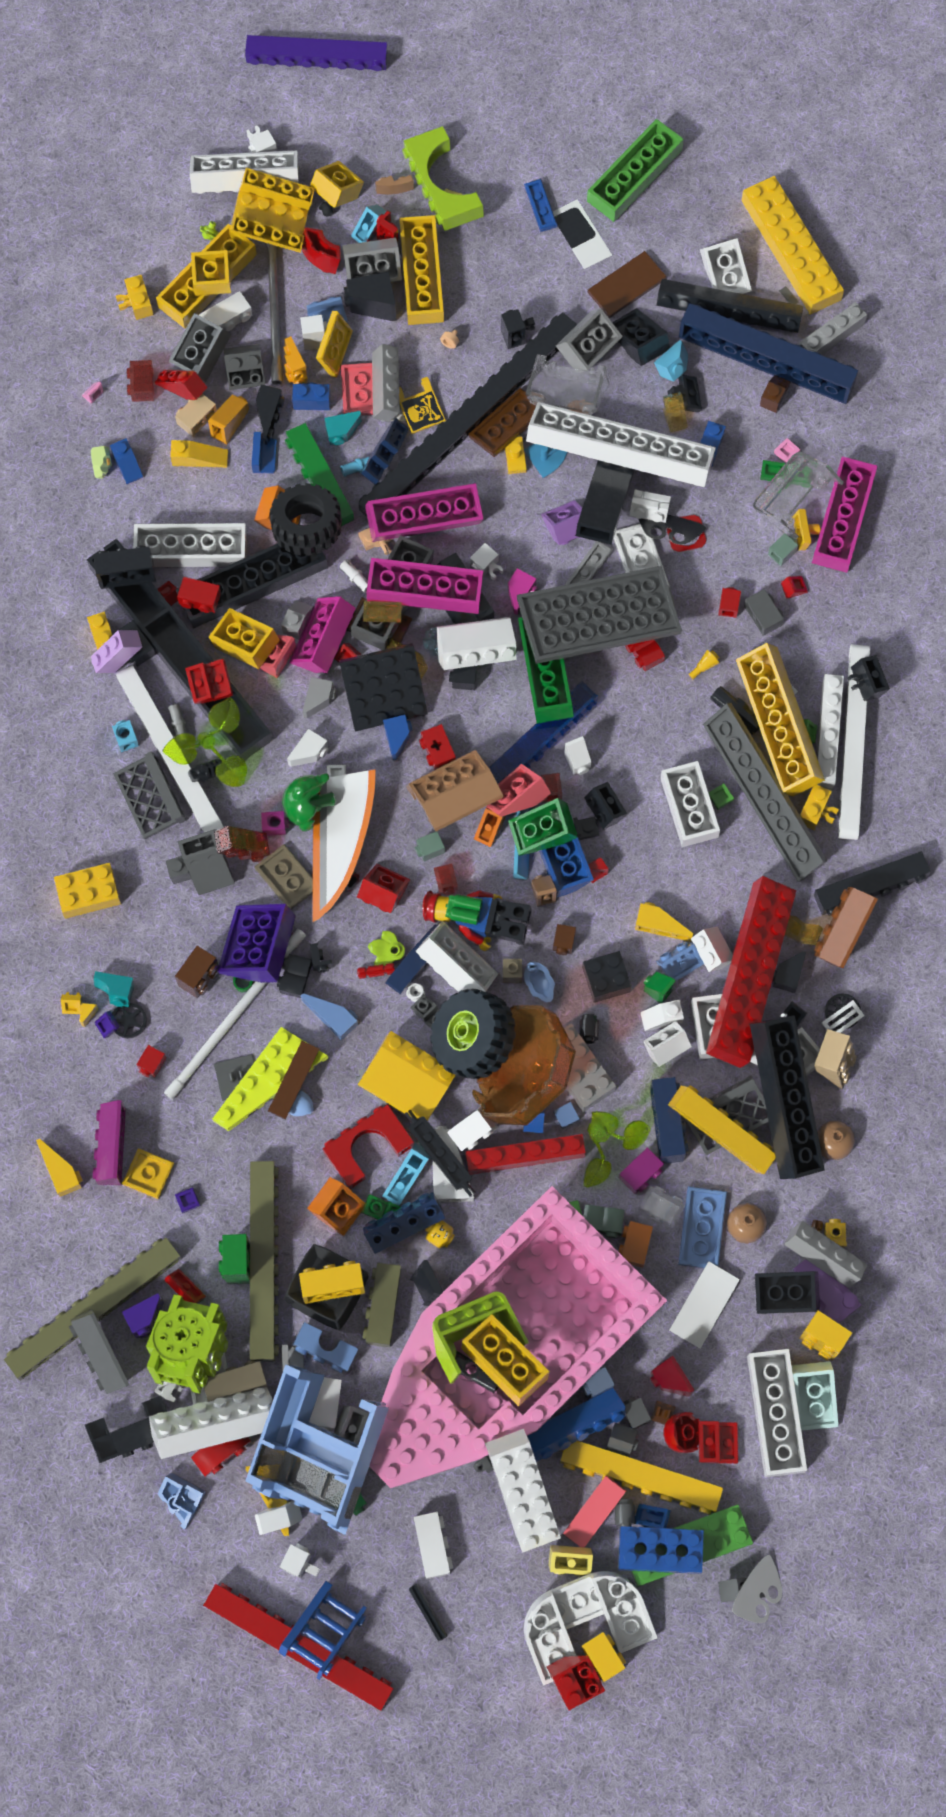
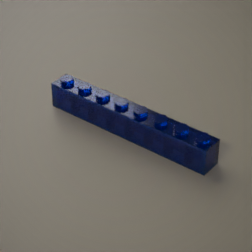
(544, 735)

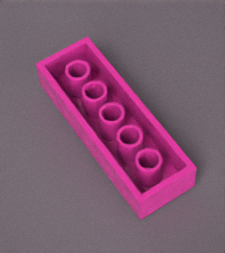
(424, 512)
(844, 515)
(425, 585)

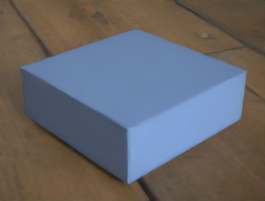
(566, 1115)

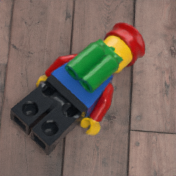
(480, 916)

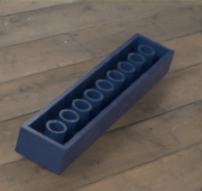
(768, 353)

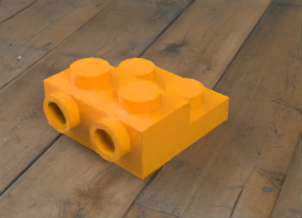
(294, 366)

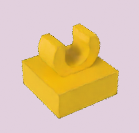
(71, 1003)

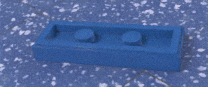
(540, 205)

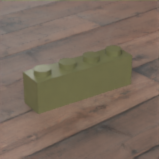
(383, 1304)

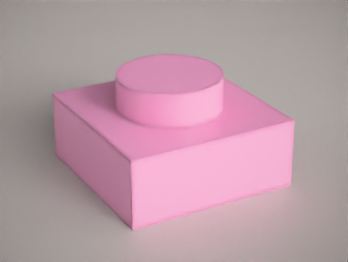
(786, 450)

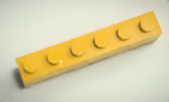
(722, 1129)

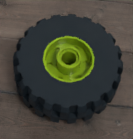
(473, 1033)

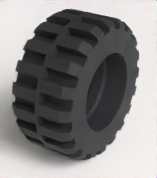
(305, 500)

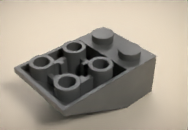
(206, 867)

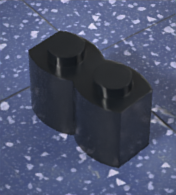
(295, 975)

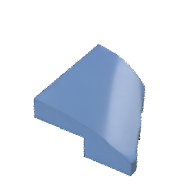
(181, 1497)

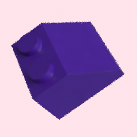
(143, 1316)

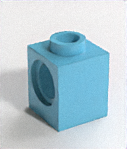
(128, 742)

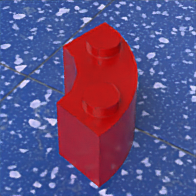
(320, 251)
(212, 1458)

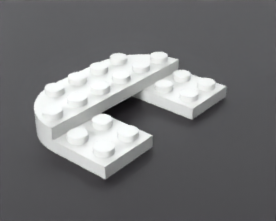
(581, 1601)

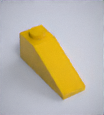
(197, 454)
(658, 922)
(61, 1172)

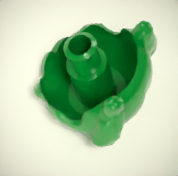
(303, 801)

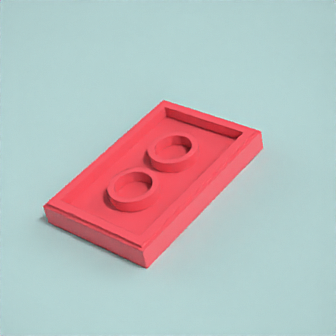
(357, 388)

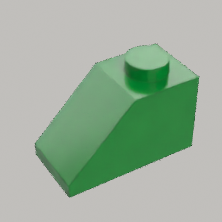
(659, 986)

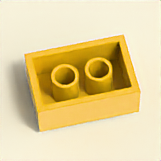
(244, 638)
(87, 890)
(331, 1282)
(825, 1336)

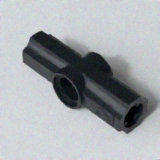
(722, 696)
(478, 1377)

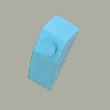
(406, 1175)

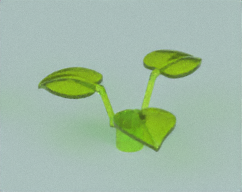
(183, 747)
(600, 1129)

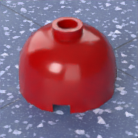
(682, 1432)

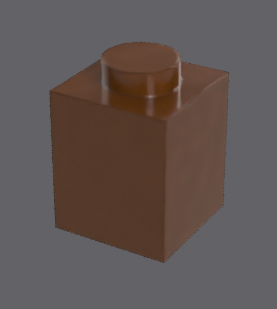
(564, 939)

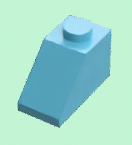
(367, 224)
(673, 362)

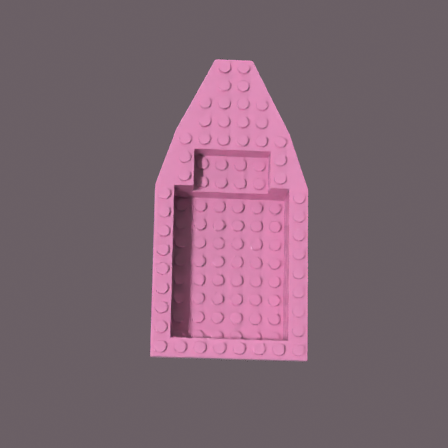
(574, 1306)

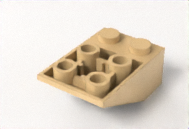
(836, 1058)

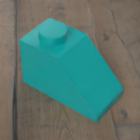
(341, 427)

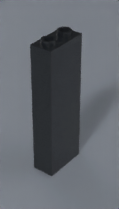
(604, 502)

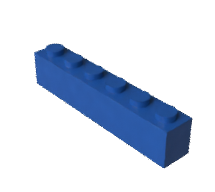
(577, 1424)

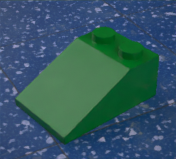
(543, 827)

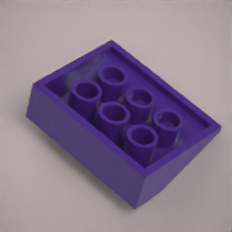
(257, 942)

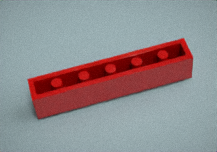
(525, 1154)

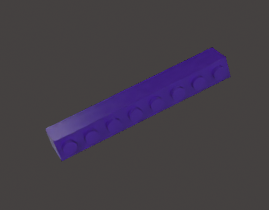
(316, 52)

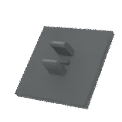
(231, 1072)

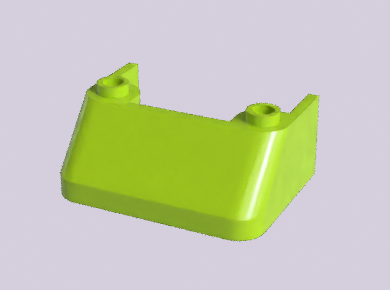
(465, 1319)

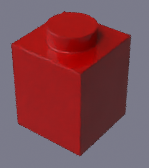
(729, 602)
(151, 1062)

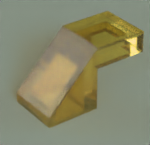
(802, 931)

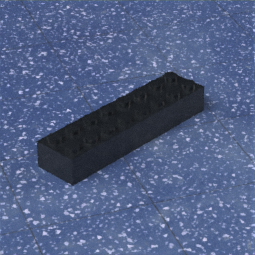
(256, 578)
(787, 1097)

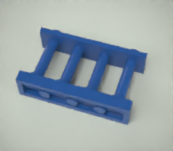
(303, 1628)

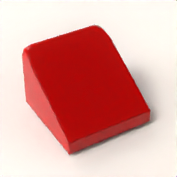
(794, 586)
(168, 591)
(346, 651)

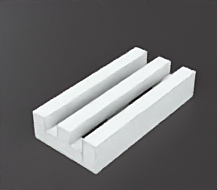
(856, 1009)

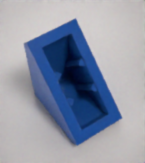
(652, 1516)

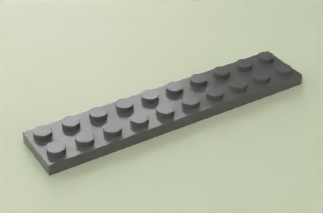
(764, 792)

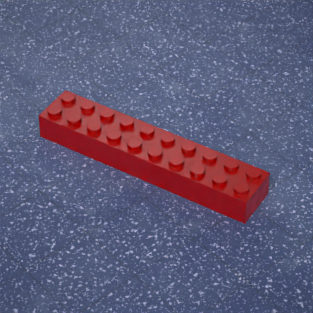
(751, 971)

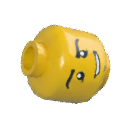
(440, 1234)

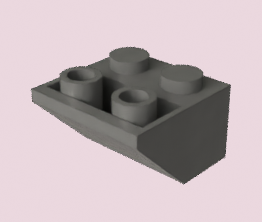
(244, 366)

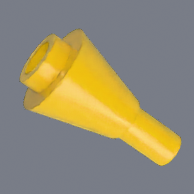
(707, 661)

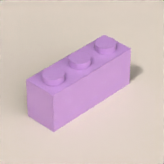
(116, 651)

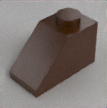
(774, 393)

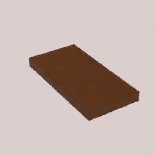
(626, 284)
(504, 423)

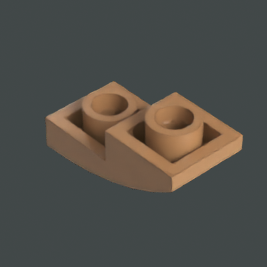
(388, 186)

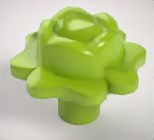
(209, 231)

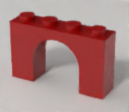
(382, 1123)

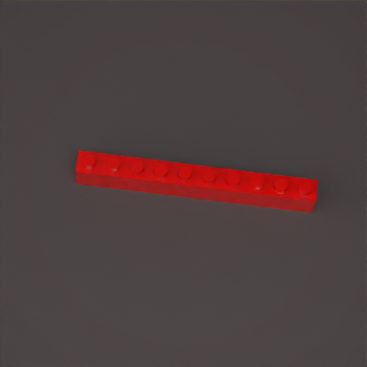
(273, 1632)

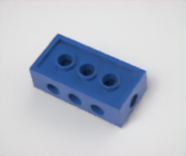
(670, 1539)

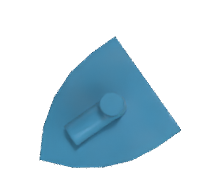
(545, 458)

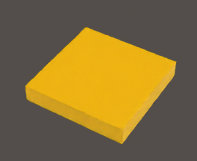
(148, 1173)

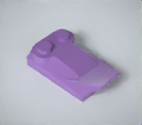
(835, 1298)

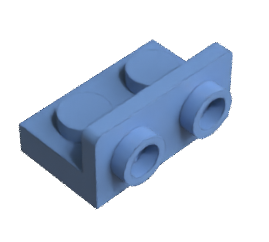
(326, 307)
(680, 961)

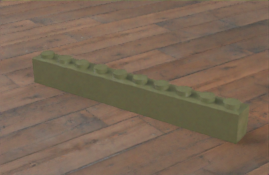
(263, 1261)
(101, 1300)

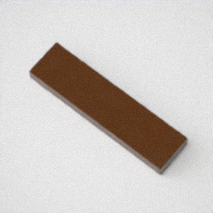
(293, 1080)

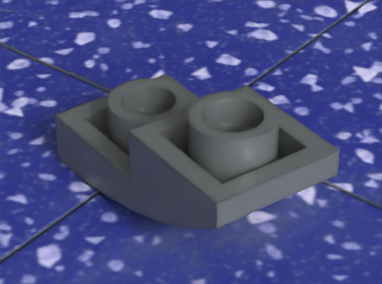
(425, 1010)

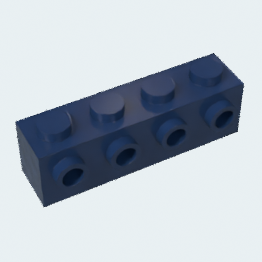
(403, 1222)

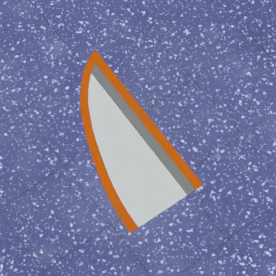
(340, 836)

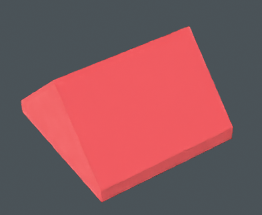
(279, 656)

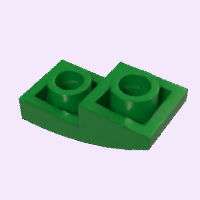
(376, 1207)

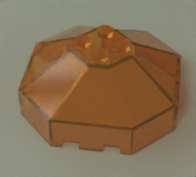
(534, 1071)

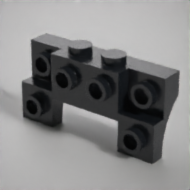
(126, 1439)

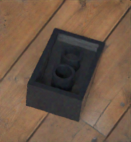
(641, 337)

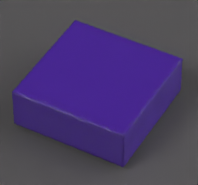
(107, 1024)
(187, 1200)

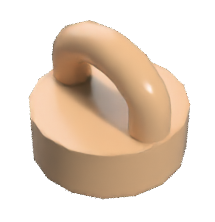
(450, 339)

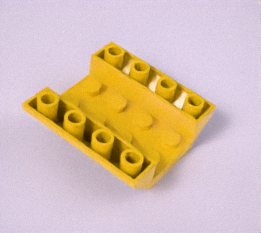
(272, 210)

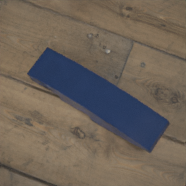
(385, 451)
(409, 968)

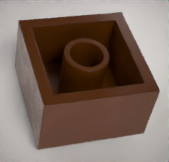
(197, 972)

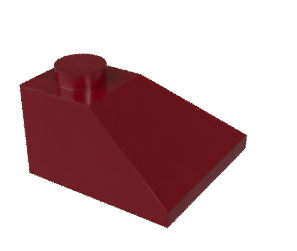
(671, 1378)

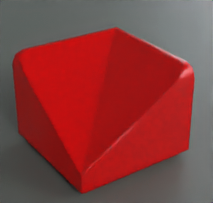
(598, 869)

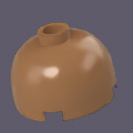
(836, 1140)
(746, 1223)

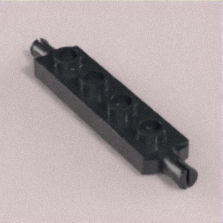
(440, 1153)

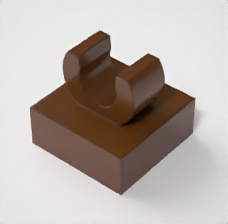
(662, 1412)

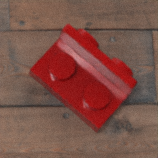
(386, 228)

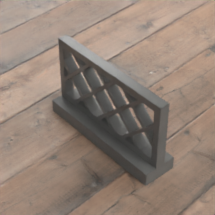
(164, 789)
(725, 1098)

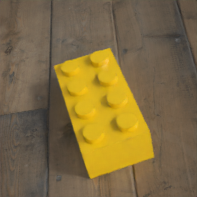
(505, 1360)

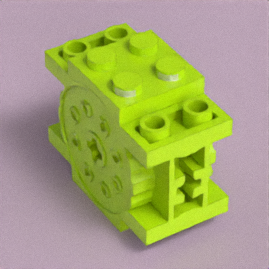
(187, 1344)

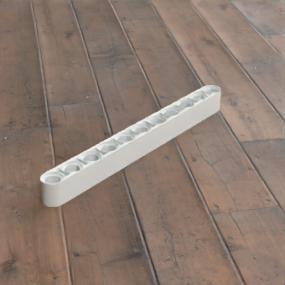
(161, 736)
(852, 752)

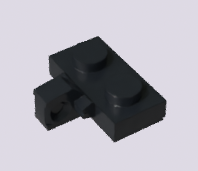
(690, 392)

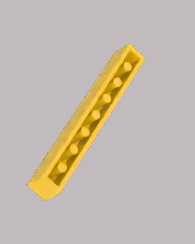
(643, 1476)

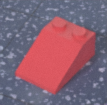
(520, 791)

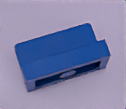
(263, 455)

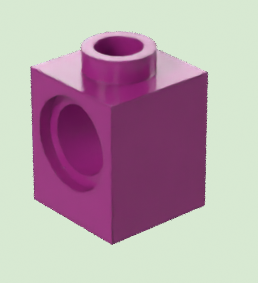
(268, 817)

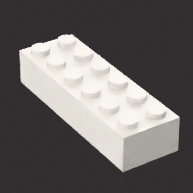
(226, 171)
(193, 543)
(776, 1413)
(210, 1422)
(522, 1490)

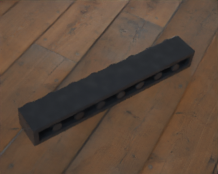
(731, 305)

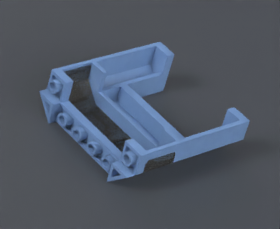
(308, 1461)

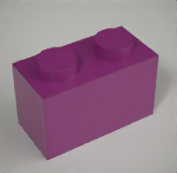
(641, 1171)

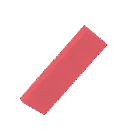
(594, 1512)

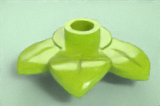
(383, 948)

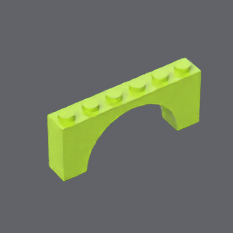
(449, 208)

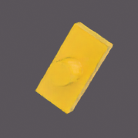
(515, 456)
(804, 529)

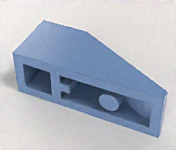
(335, 1017)

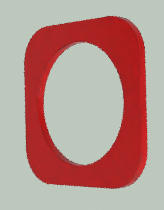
(698, 544)

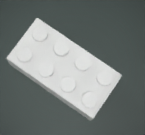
(690, 804)

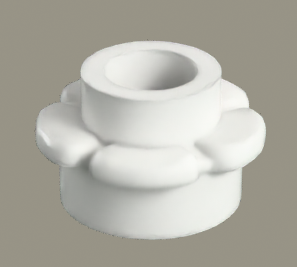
(415, 987)

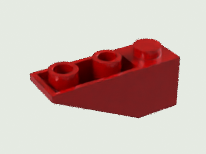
(182, 383)

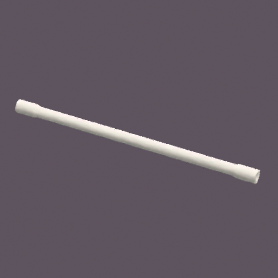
(178, 1083)

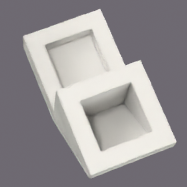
(278, 1518)

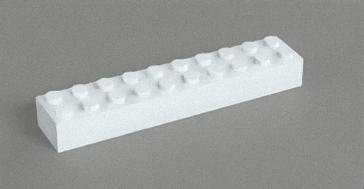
(620, 444)

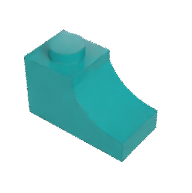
(116, 986)

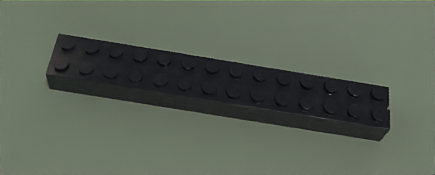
(181, 650)

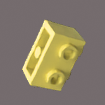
(570, 1560)

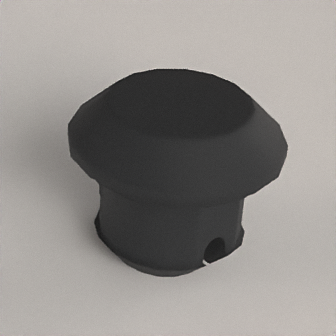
(326, 209)

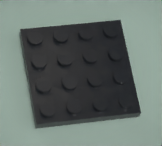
(383, 686)

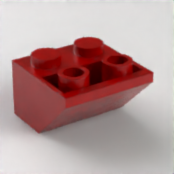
(575, 1680)

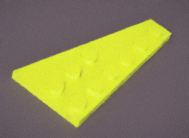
(261, 1080)

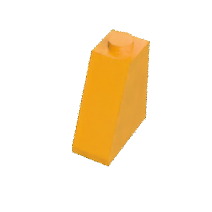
(228, 418)

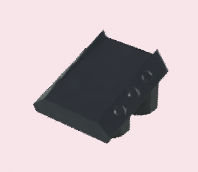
(426, 1283)

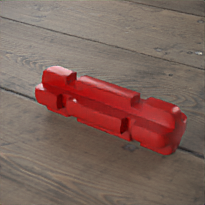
(376, 970)

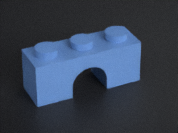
(308, 1342)

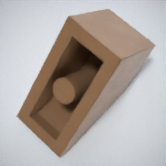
(543, 890)

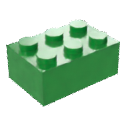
(235, 1258)

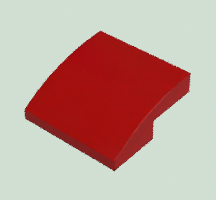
(209, 681)
(718, 1442)

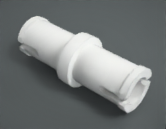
(356, 576)

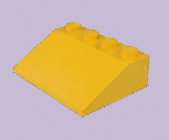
(406, 1077)

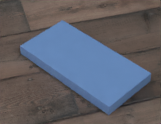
(702, 1227)

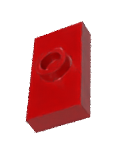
(184, 1287)

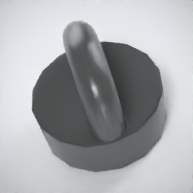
(487, 1465)

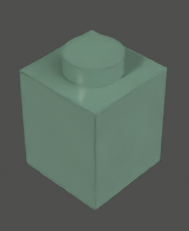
(783, 549)
(429, 846)

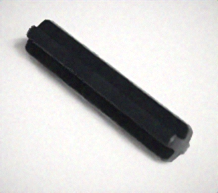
(428, 1612)

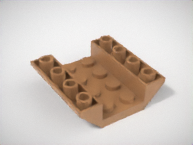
(455, 790)

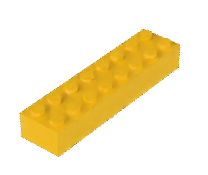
(792, 245)
(780, 719)

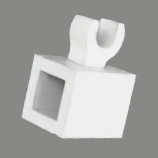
(261, 141)
(486, 559)

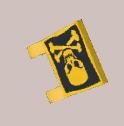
(421, 409)

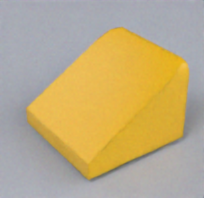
(87, 1013)

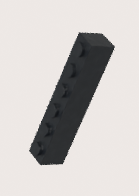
(875, 881)

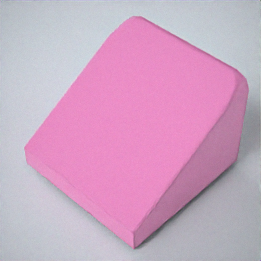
(93, 392)

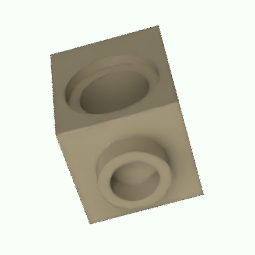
(512, 970)

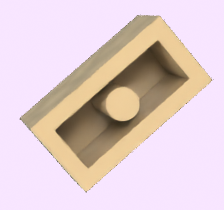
(195, 414)

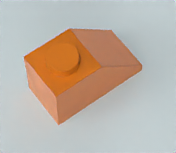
(489, 827)

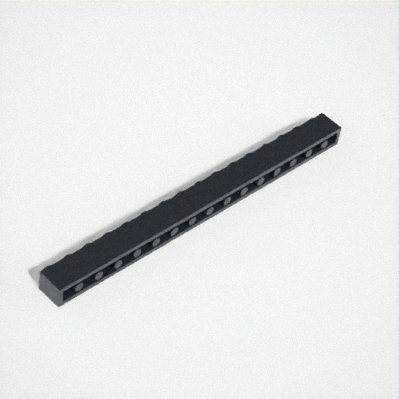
(471, 413)

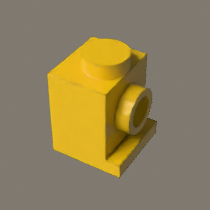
(841, 1227)

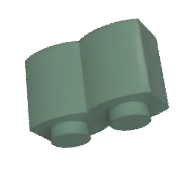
(605, 1219)

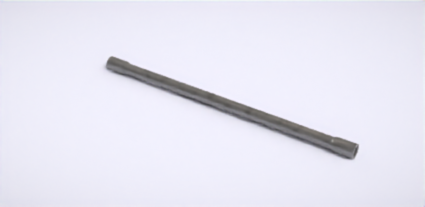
(276, 369)

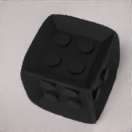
(330, 1312)

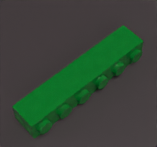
(315, 466)

